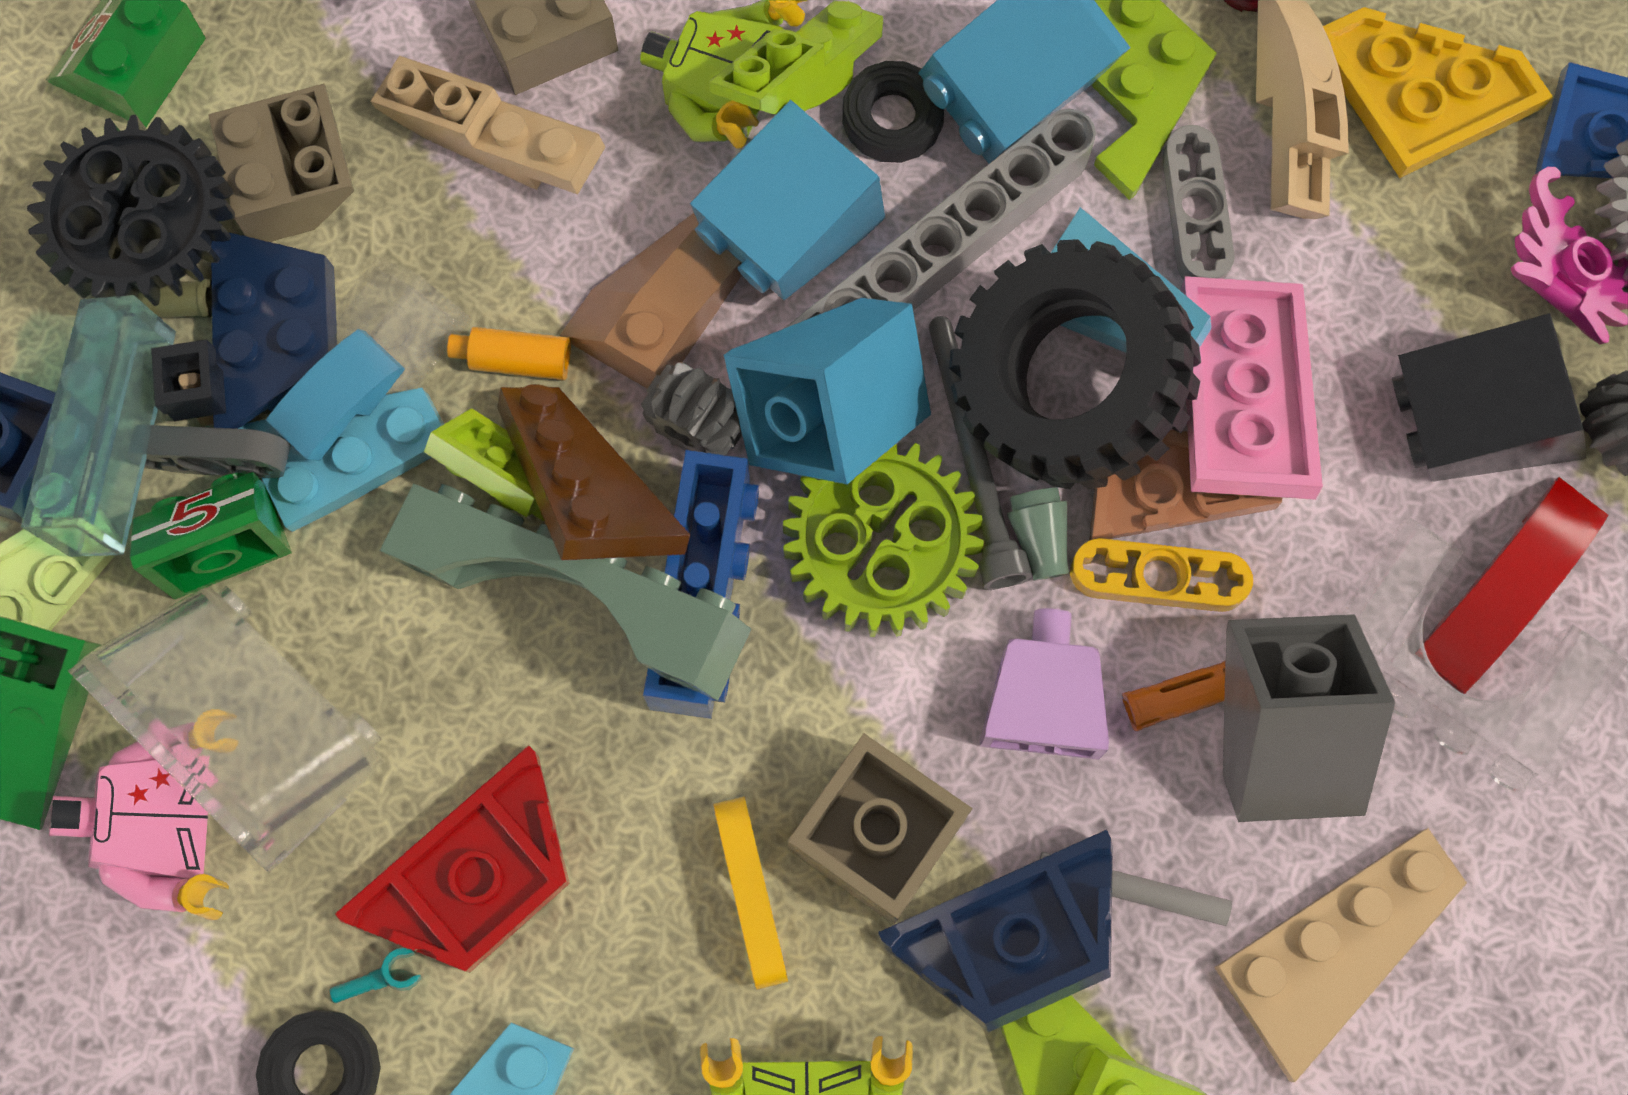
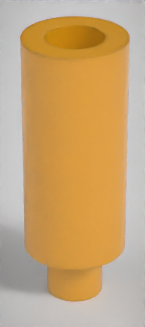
(512, 352)

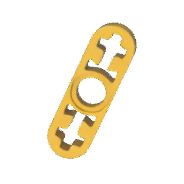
(1204, 596)
(750, 893)

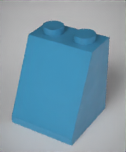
(1019, 67)
(789, 203)
(830, 390)

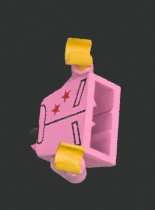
(142, 834)

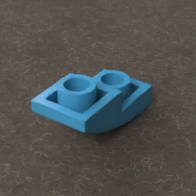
(332, 392)

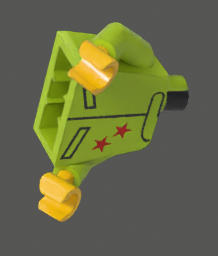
(701, 53)
(807, 1077)

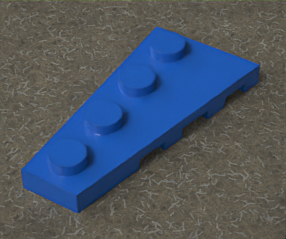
(1585, 122)

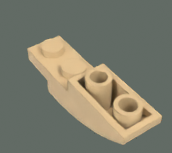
(1309, 120)
(481, 127)

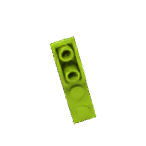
(801, 64)

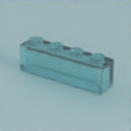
(98, 429)

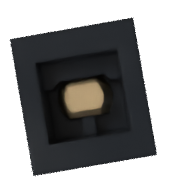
(188, 381)

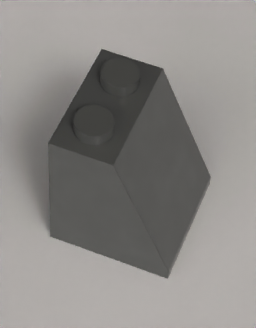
(1302, 718)

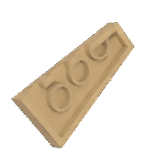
(1332, 955)

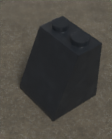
(1491, 402)

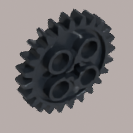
(131, 211)

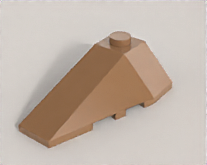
(655, 305)

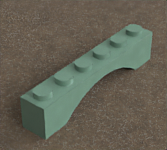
(669, 631)

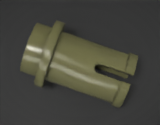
(194, 301)

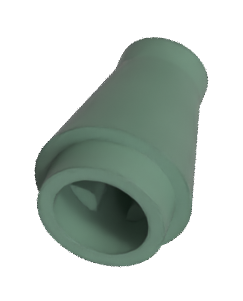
(1041, 529)

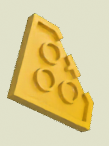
(1428, 88)

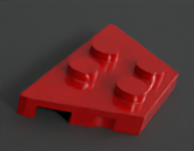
(471, 874)

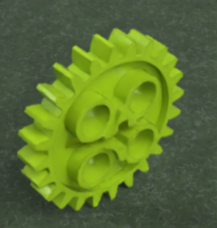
(927, 565)

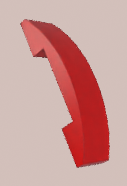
(1514, 585)

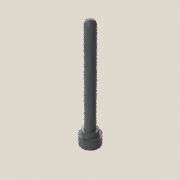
(1002, 560)

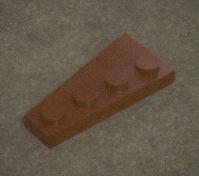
(582, 484)

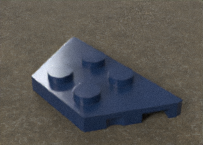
(268, 321)
(1018, 936)

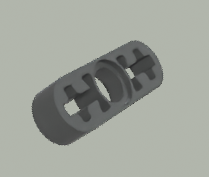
(216, 451)

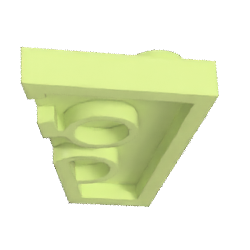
(41, 581)

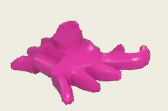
(1568, 265)

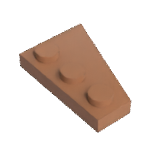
(1163, 497)

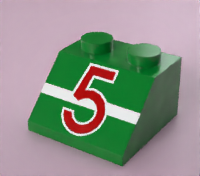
(130, 55)
(208, 535)

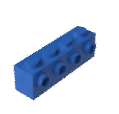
(712, 507)

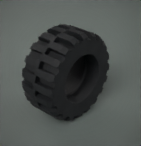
(1022, 311)

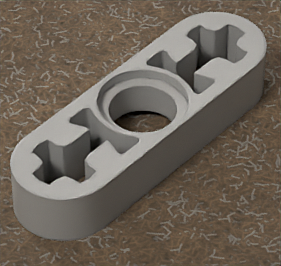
(1206, 184)

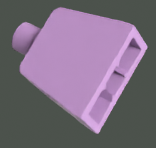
(1048, 694)

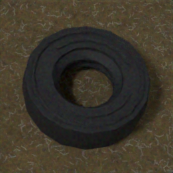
(882, 143)
(313, 1028)

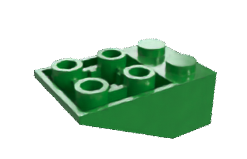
(37, 716)

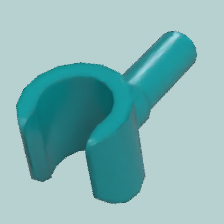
(375, 979)

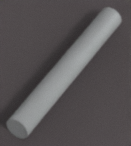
(1169, 897)

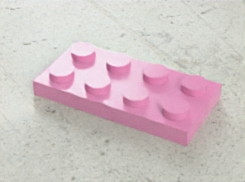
(1256, 395)

